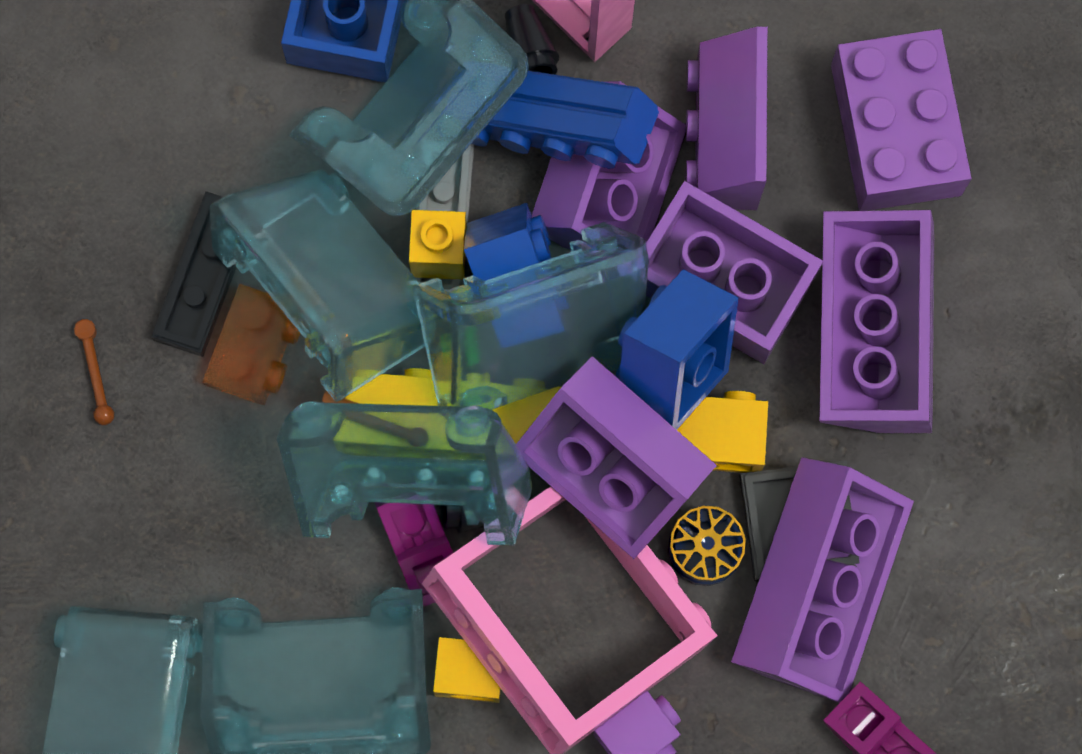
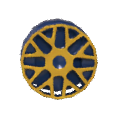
(706, 545)

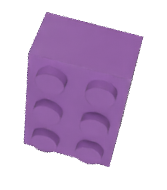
(900, 120)
(737, 257)

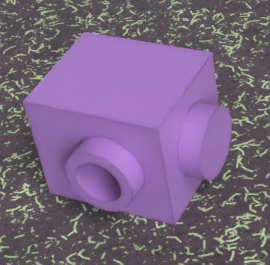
(641, 728)

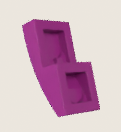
(416, 540)
(872, 726)

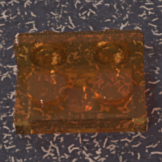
(251, 347)

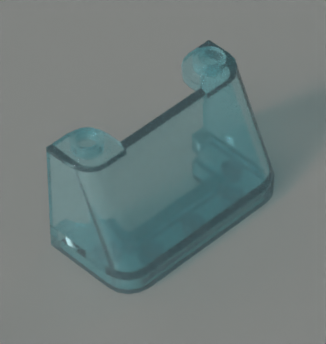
(424, 110)
(324, 273)
(535, 324)
(411, 454)
(121, 681)
(316, 682)

